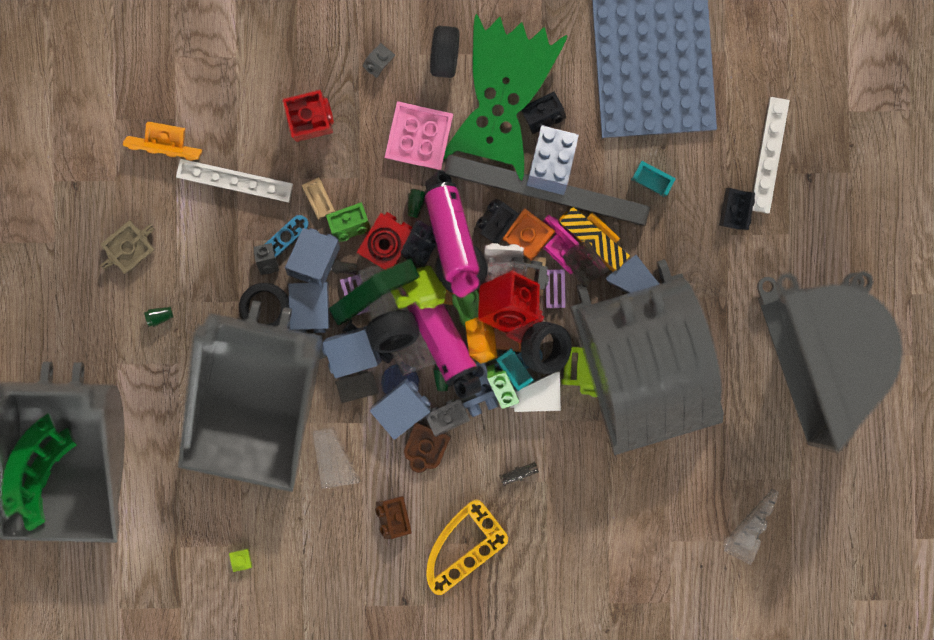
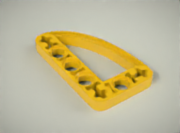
(474, 552)

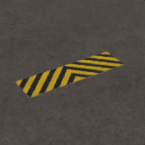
(602, 244)

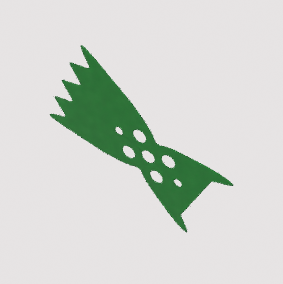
(495, 58)

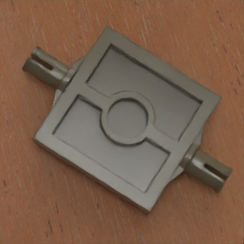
(127, 247)

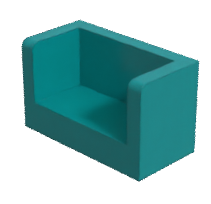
(653, 179)
(515, 369)

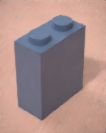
(312, 257)
(309, 307)
(350, 352)
(401, 408)

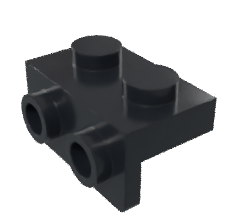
(737, 209)

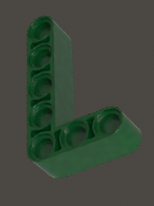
(372, 290)

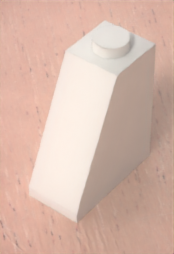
(540, 395)

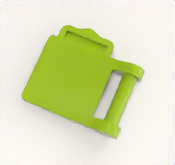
(425, 291)
(583, 376)

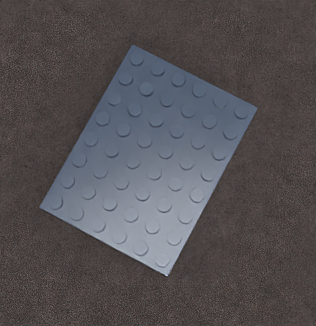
(653, 67)

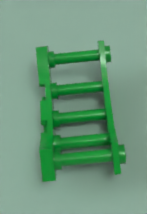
(28, 499)

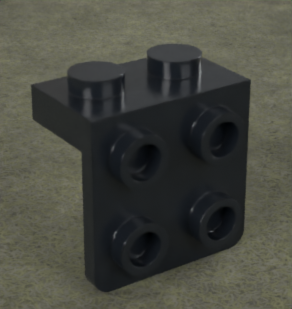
(419, 244)

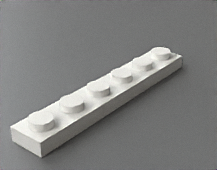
(770, 154)
(234, 180)

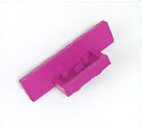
(560, 242)

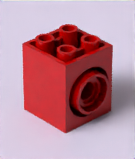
(308, 115)
(385, 229)
(509, 301)

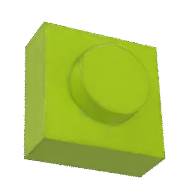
(240, 560)

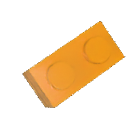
(481, 341)

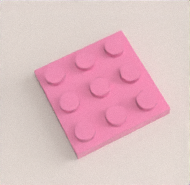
(418, 136)

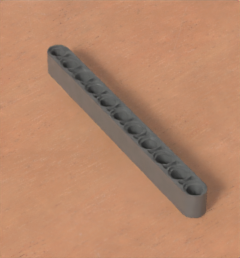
(573, 196)

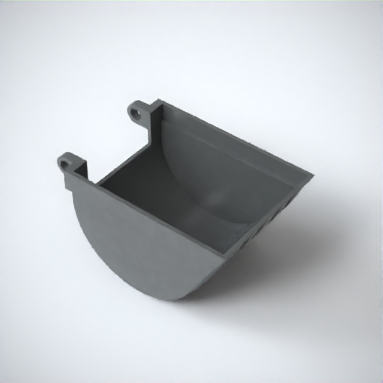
(835, 353)
(650, 362)
(248, 399)
(87, 480)

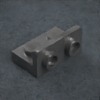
(447, 417)

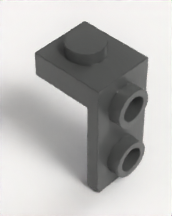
(540, 271)

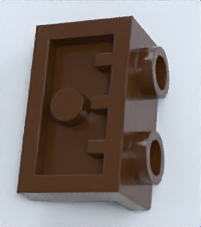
(393, 518)

